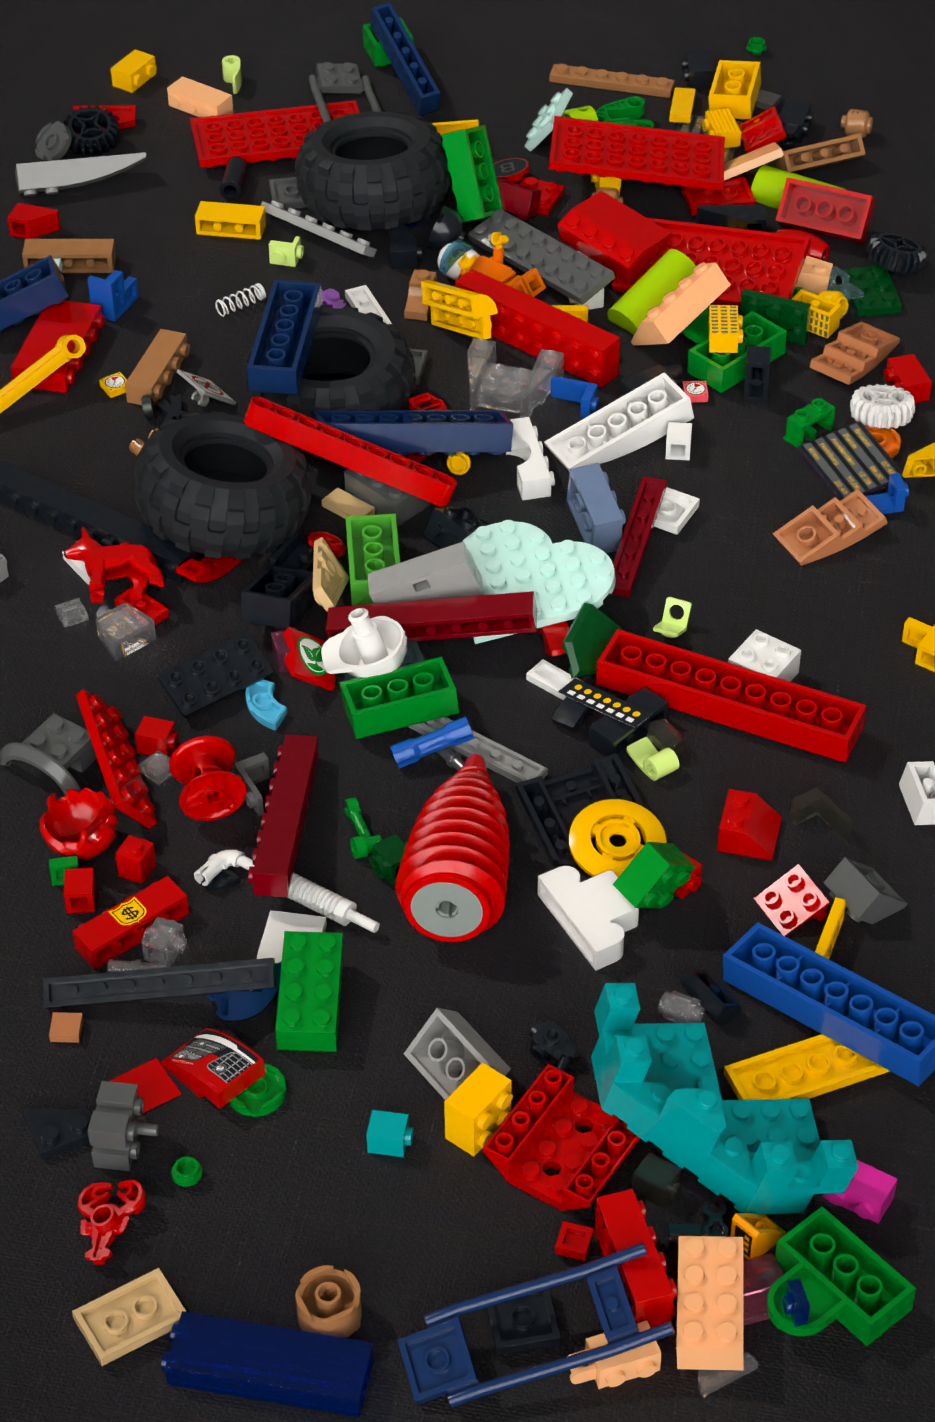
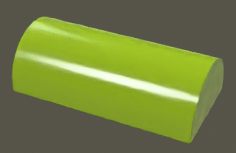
(770, 183)
(650, 290)

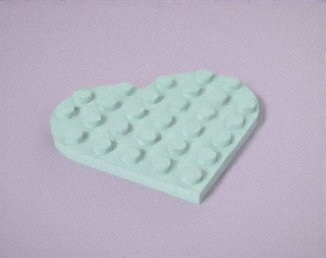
(523, 559)

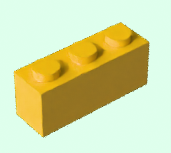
(230, 220)

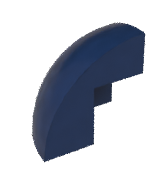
(244, 1004)

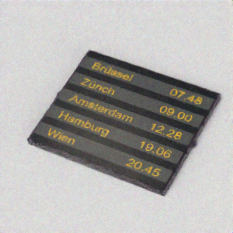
(850, 461)

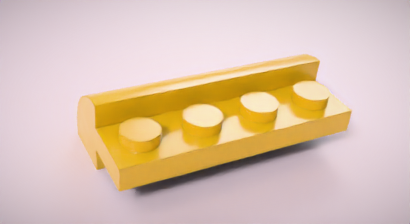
(459, 309)

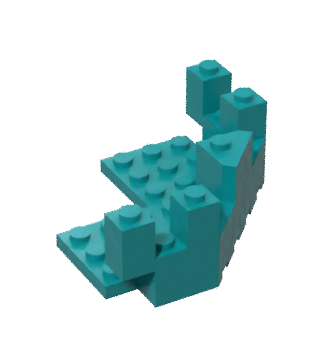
(668, 1093)

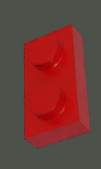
(146, 605)

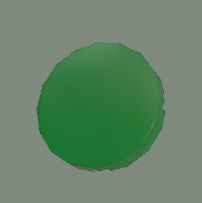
(263, 1095)

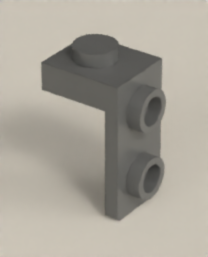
(253, 771)

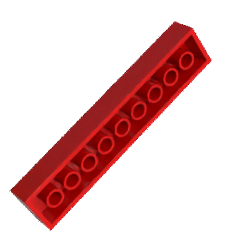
(733, 695)

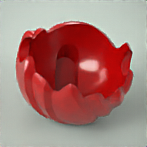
(79, 824)

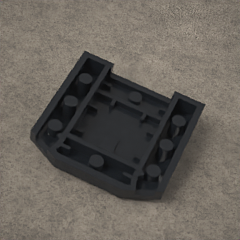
(559, 800)

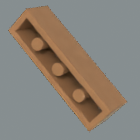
(821, 154)
(75, 254)
(157, 366)

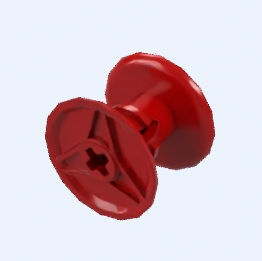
(210, 788)

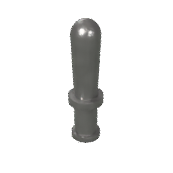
(452, 758)

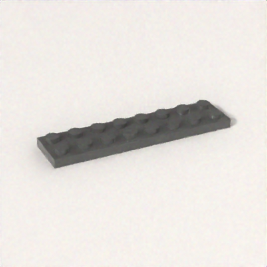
(556, 262)

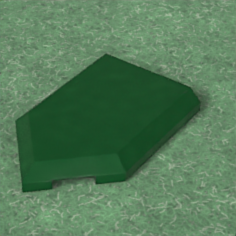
(587, 640)

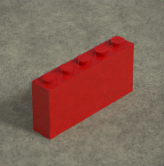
(52, 323)

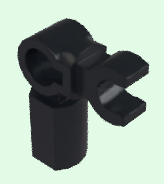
(714, 1226)

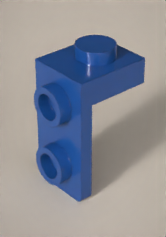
(578, 392)
(894, 499)

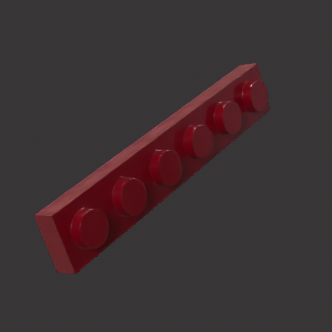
(637, 534)

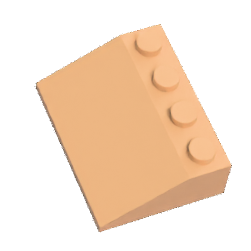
(682, 305)

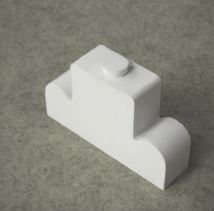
(589, 912)

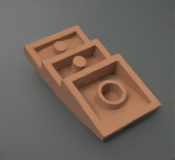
(854, 352)
(830, 528)

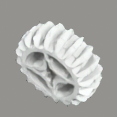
(882, 406)

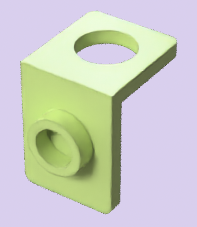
(670, 626)

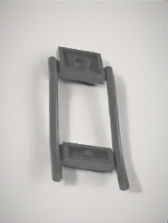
(340, 79)

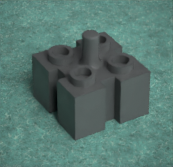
(117, 1126)

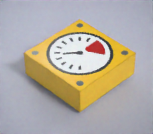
(113, 384)

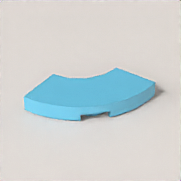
(263, 704)

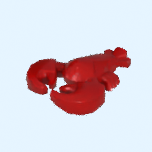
(110, 1218)

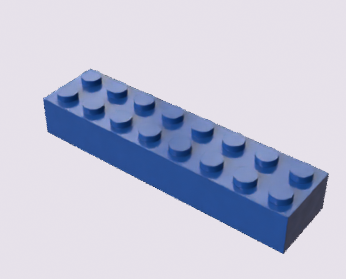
(834, 1002)

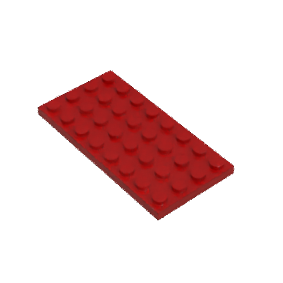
(259, 134)
(637, 153)
(746, 257)

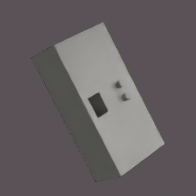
(430, 576)

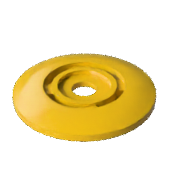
(609, 819)

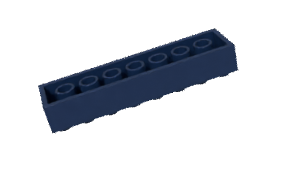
(426, 429)

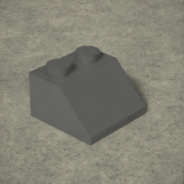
(864, 891)

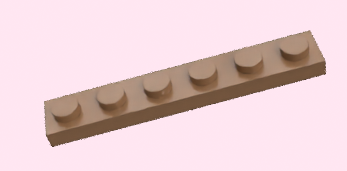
(611, 80)

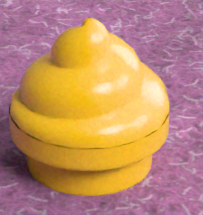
(458, 463)

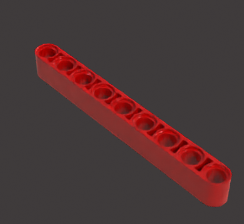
(350, 451)

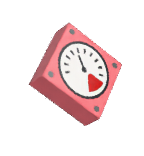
(696, 390)

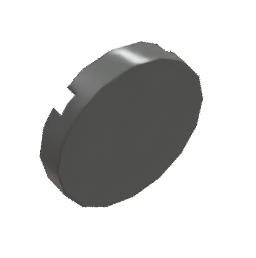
(53, 141)

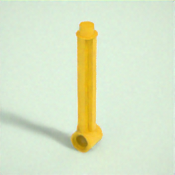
(40, 370)

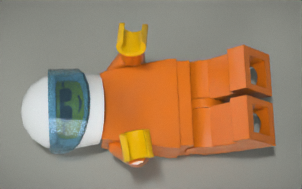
(460, 257)

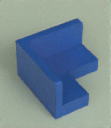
(113, 293)

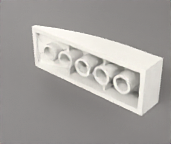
(623, 424)

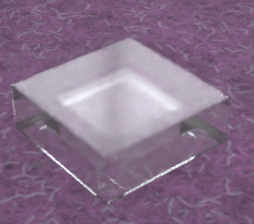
(71, 612)

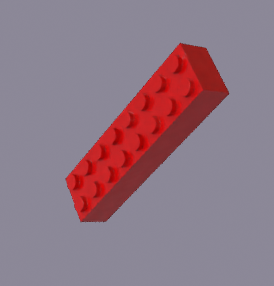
(537, 326)

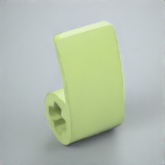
(232, 72)
(652, 762)

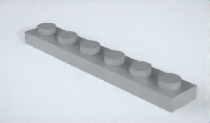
(325, 230)

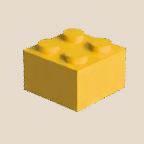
(477, 1108)

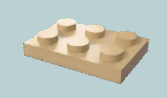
(129, 1316)

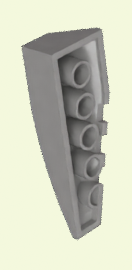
(71, 173)

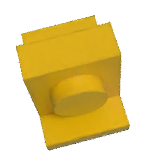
(923, 638)

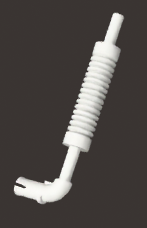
(301, 890)

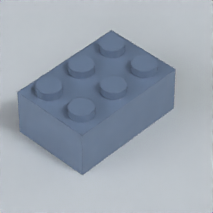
(595, 507)

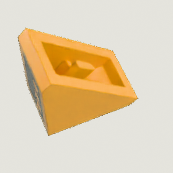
(757, 1231)

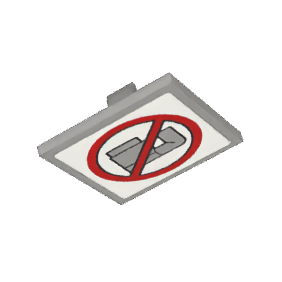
(205, 389)

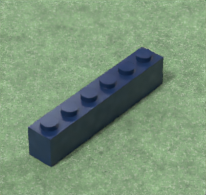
(405, 58)

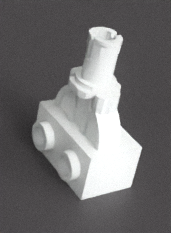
(919, 791)

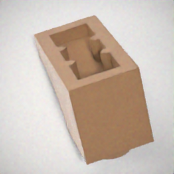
(414, 307)

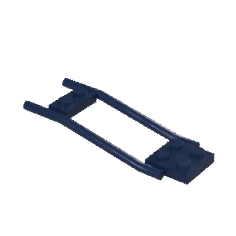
(441, 1359)

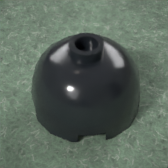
(446, 229)

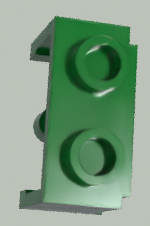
(800, 422)

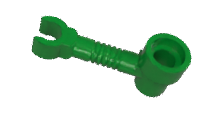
(361, 844)

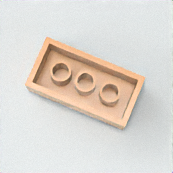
(710, 1303)

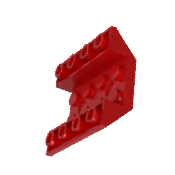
(544, 1135)

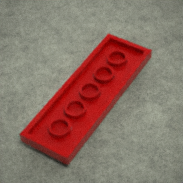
(116, 758)

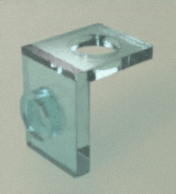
(848, 289)

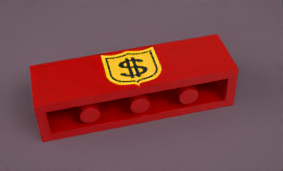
(125, 923)

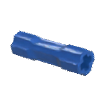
(413, 750)

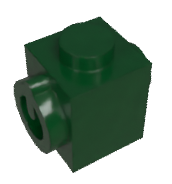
(387, 857)

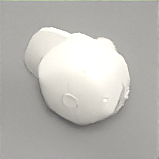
(366, 646)

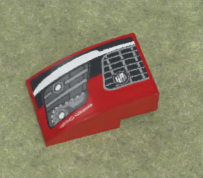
(215, 1066)

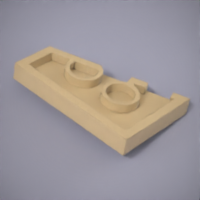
(328, 575)

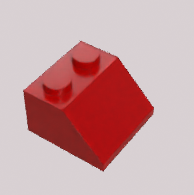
(748, 826)

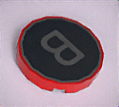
(511, 169)

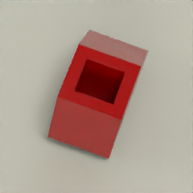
(32, 221)

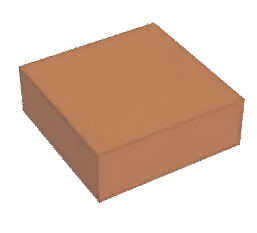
(66, 1027)

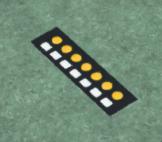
(605, 703)

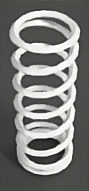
(261, 297)

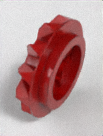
(334, 543)

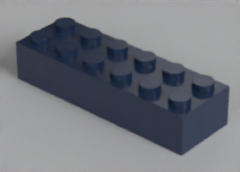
(285, 337)

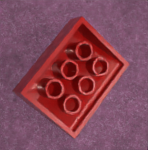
(612, 234)

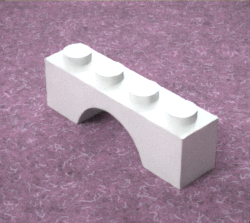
(533, 475)

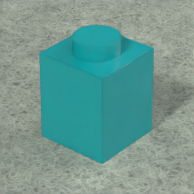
(389, 1133)

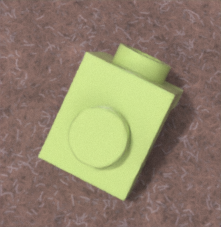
(286, 253)

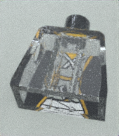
(124, 629)

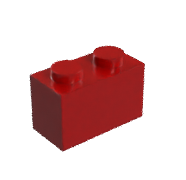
(908, 374)

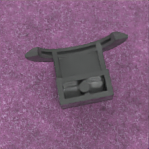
(53, 750)

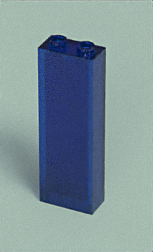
(269, 1363)

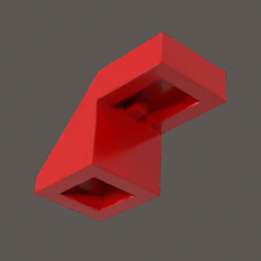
(554, 637)

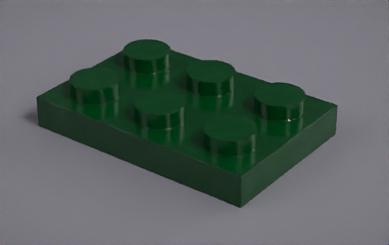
(878, 289)
(784, 312)

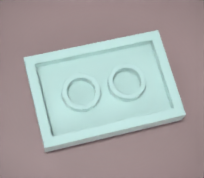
(544, 122)

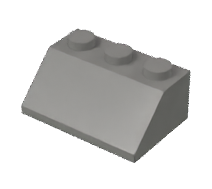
(450, 1051)

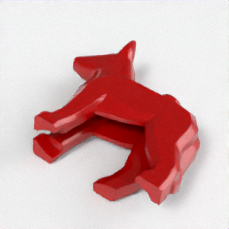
(115, 562)

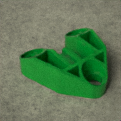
(624, 112)

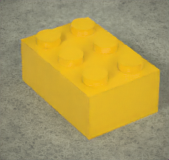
(736, 87)

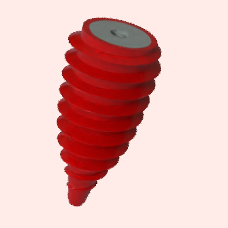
(457, 858)

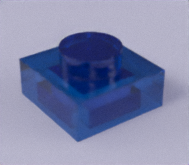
(796, 1302)

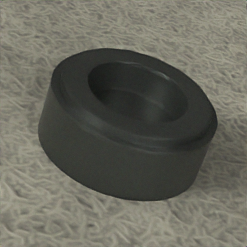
(148, 406)

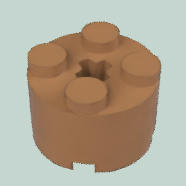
(329, 1302)

